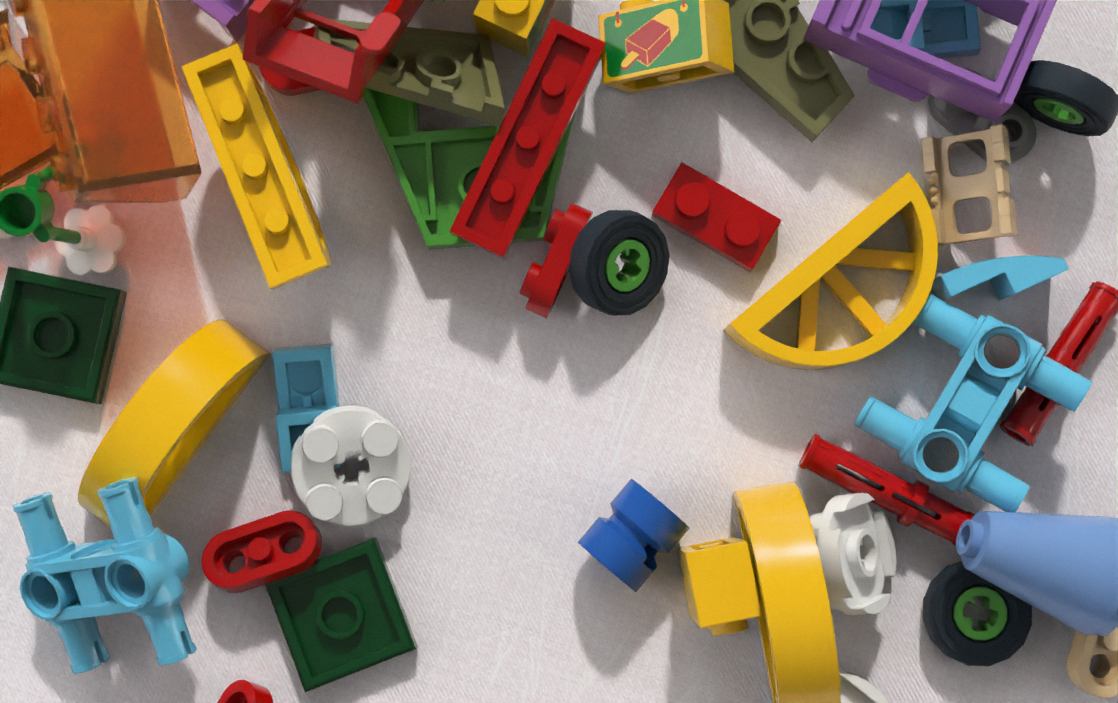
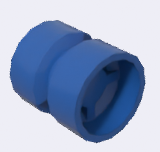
(633, 535)

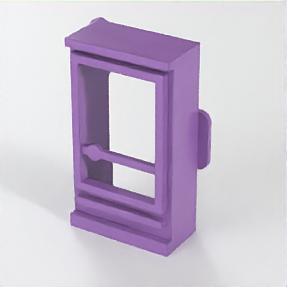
(914, 74)

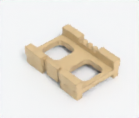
(950, 190)

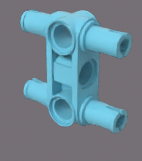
(972, 403)
(120, 575)

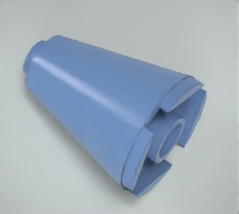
(1050, 562)

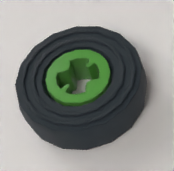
(1067, 98)
(597, 275)
(953, 632)

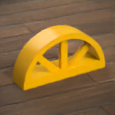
(258, 167)
(842, 251)
(173, 415)
(791, 593)

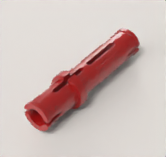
(1072, 350)
(823, 457)

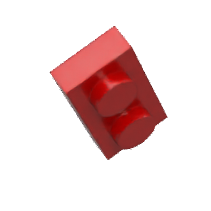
(716, 217)

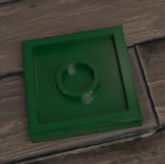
(57, 334)
(341, 615)

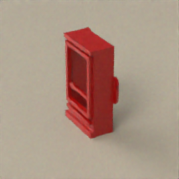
(316, 62)

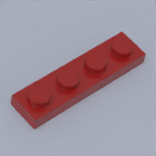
(528, 138)

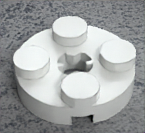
(324, 444)
(855, 553)

